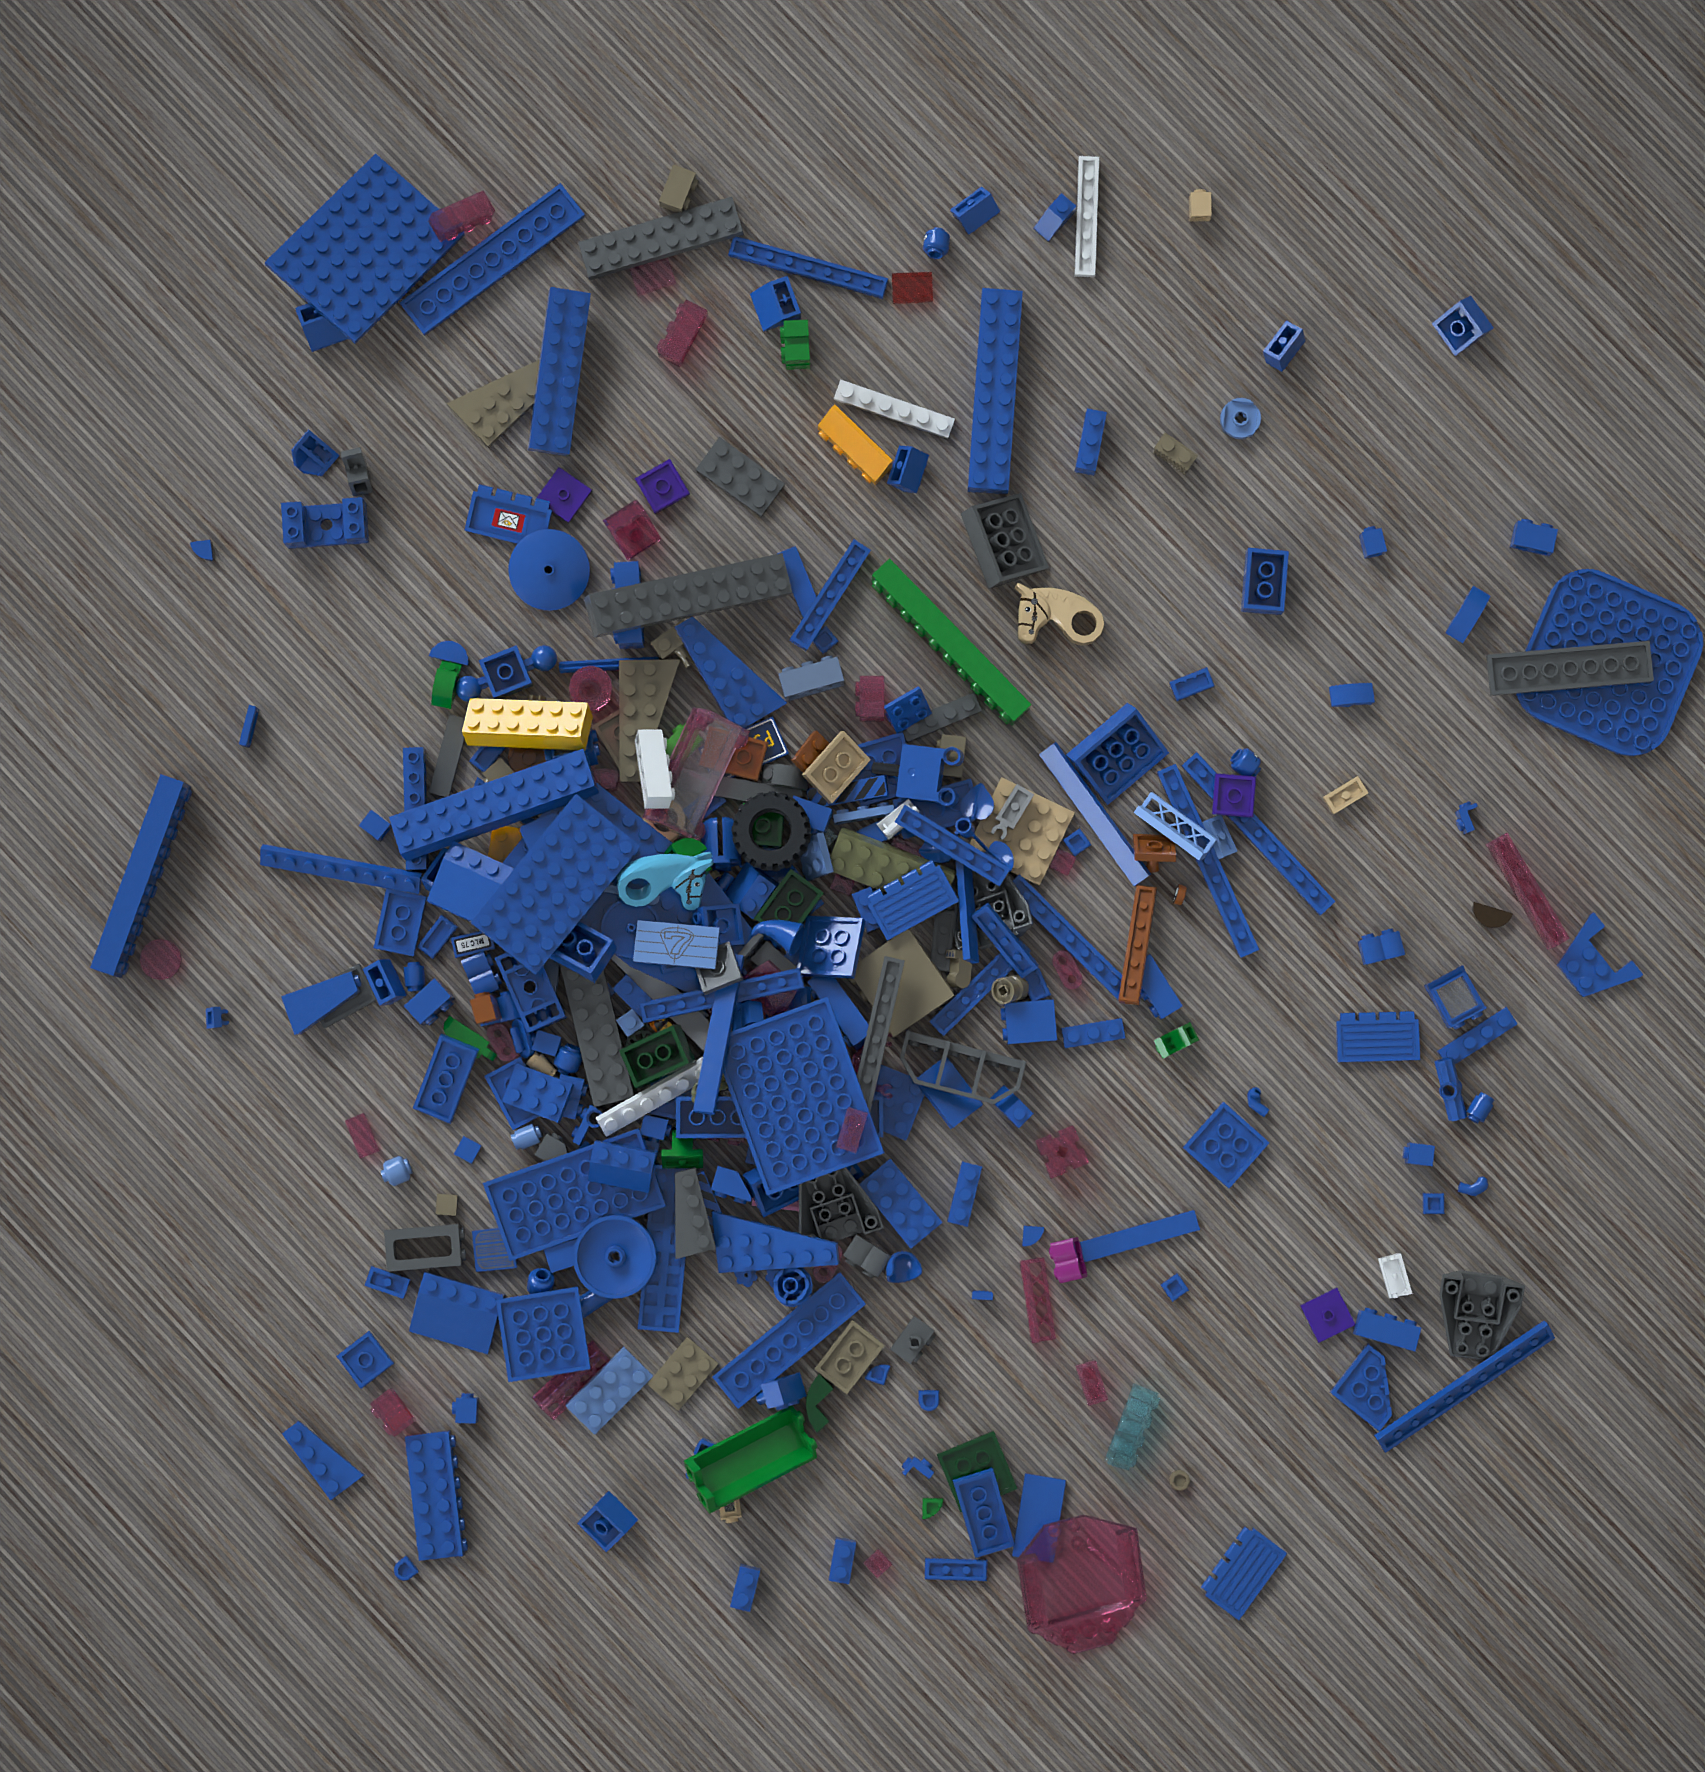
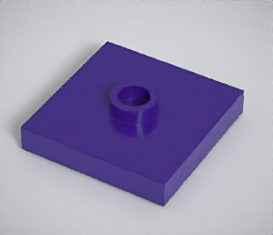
(662, 486)
(565, 494)
(1234, 795)
(1327, 1315)

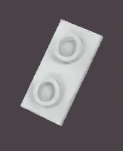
(888, 824)

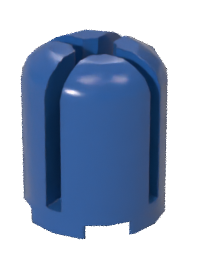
(711, 840)

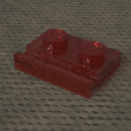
(912, 287)

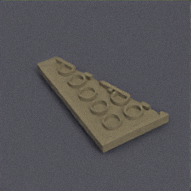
(498, 404)
(642, 700)

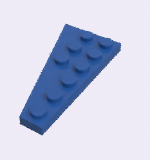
(734, 685)

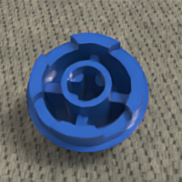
(792, 1286)

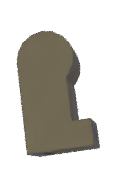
(959, 969)

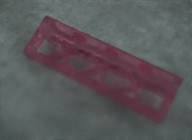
(1029, 1300)
(556, 1387)

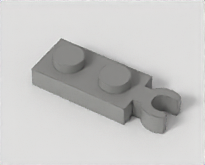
(1012, 809)

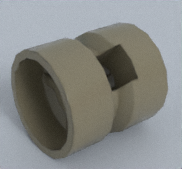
(1009, 989)

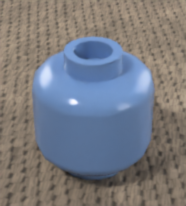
(396, 1170)

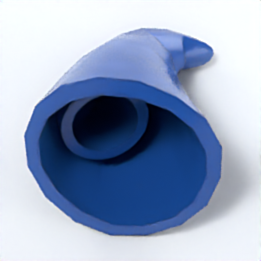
(786, 933)

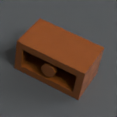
(485, 1008)

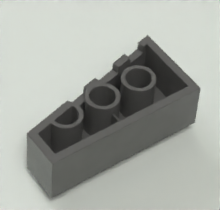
(691, 1219)

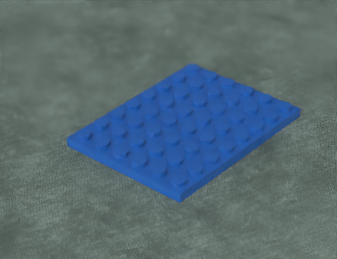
(362, 249)
(793, 1094)

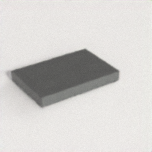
(356, 1003)

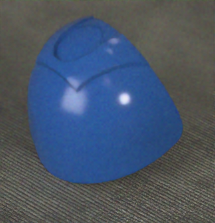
(903, 1267)

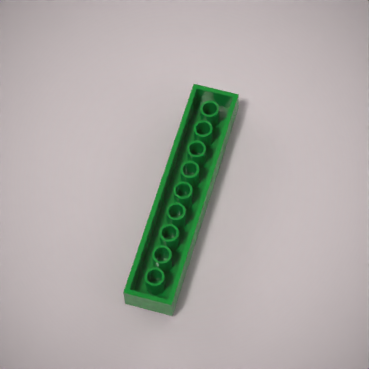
(950, 642)

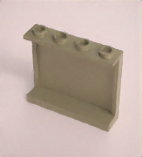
(921, 983)

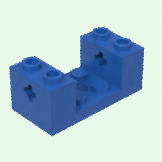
(303, 523)
(540, 1006)

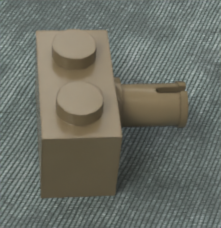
(671, 644)

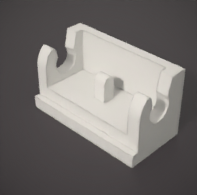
(1395, 1275)

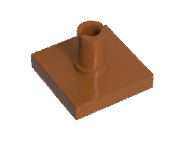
(1153, 850)

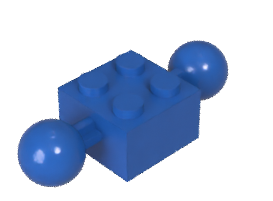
(506, 673)

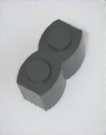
(866, 1256)

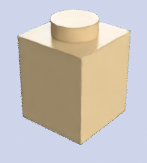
(1200, 205)

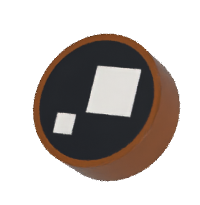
(1179, 894)

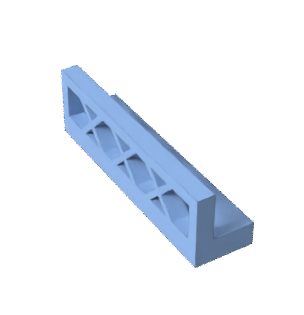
(1171, 832)

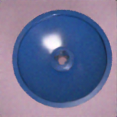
(568, 575)
(600, 1270)

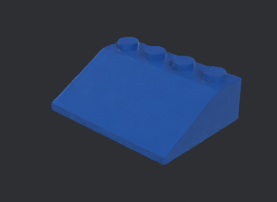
(1117, 753)
(466, 881)
(455, 1312)

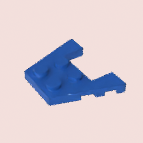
(1587, 968)

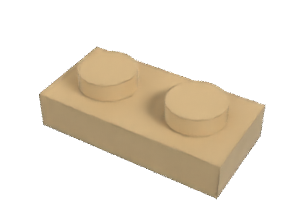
(1345, 795)

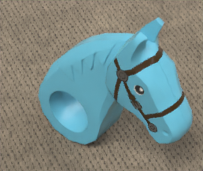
(663, 871)

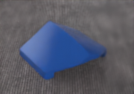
(313, 455)

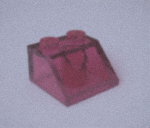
(632, 529)

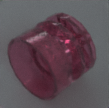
(588, 678)

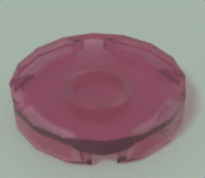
(160, 959)

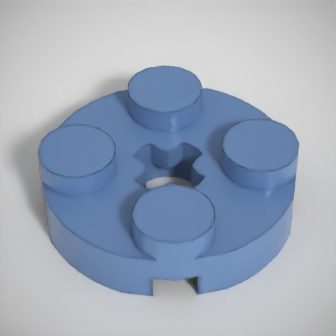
(1246, 428)

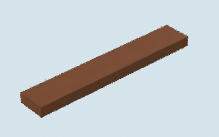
(1137, 945)

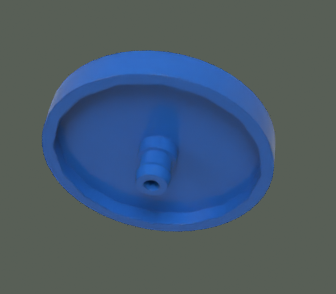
(621, 925)

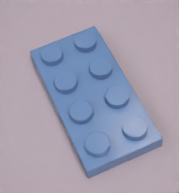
(609, 1390)

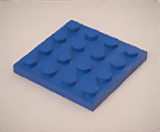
(543, 1334)

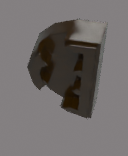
(1490, 916)

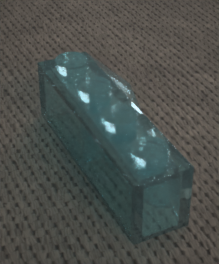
(1131, 1427)

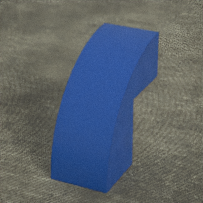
(1468, 614)

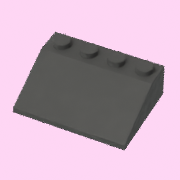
(1004, 540)

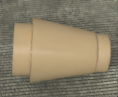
(540, 1063)

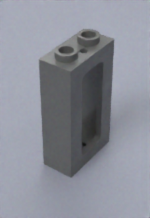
(457, 1257)

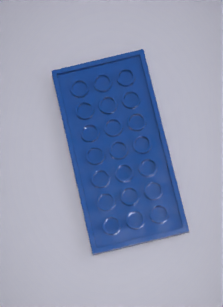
(555, 884)
(557, 1201)

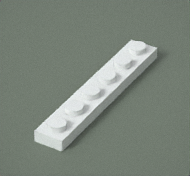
(1086, 216)
(894, 409)
(650, 1098)

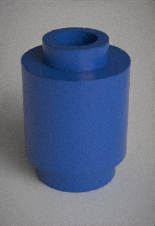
(414, 976)
(1480, 1108)

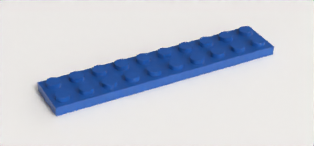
(492, 259)

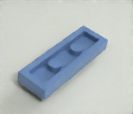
(862, 813)

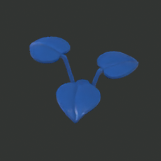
(974, 805)

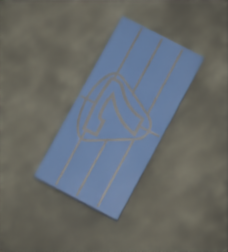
(676, 944)

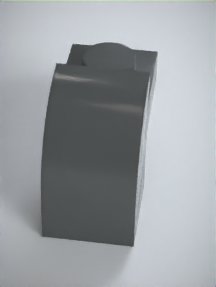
(357, 471)
(784, 776)

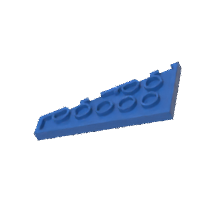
(758, 1246)

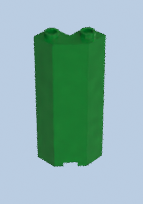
(750, 1459)

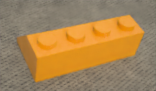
(855, 445)

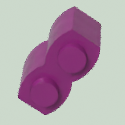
(1068, 1260)

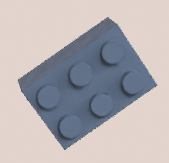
(811, 678)

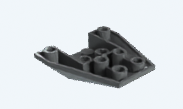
(1006, 902)
(836, 1207)
(1478, 1311)

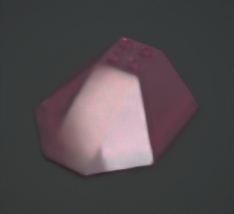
(1081, 1582)

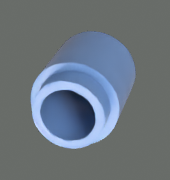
(526, 1136)

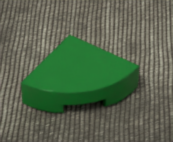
(931, 1507)

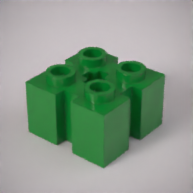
(796, 341)

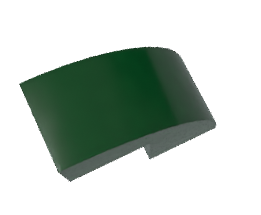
(818, 1391)

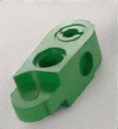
(460, 1032)

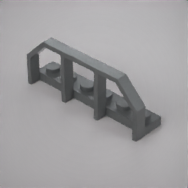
(973, 1055)

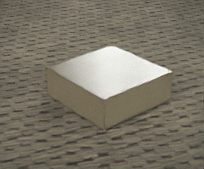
(446, 1204)

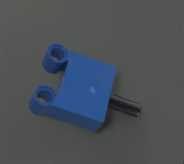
(921, 773)

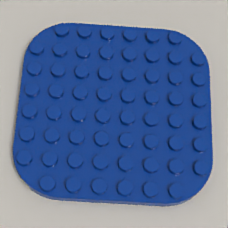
(1603, 610)

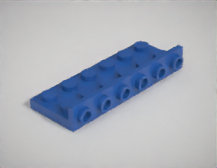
(435, 1495)

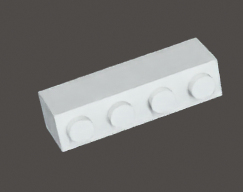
(653, 769)

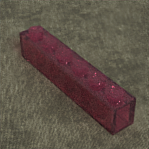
(1527, 891)

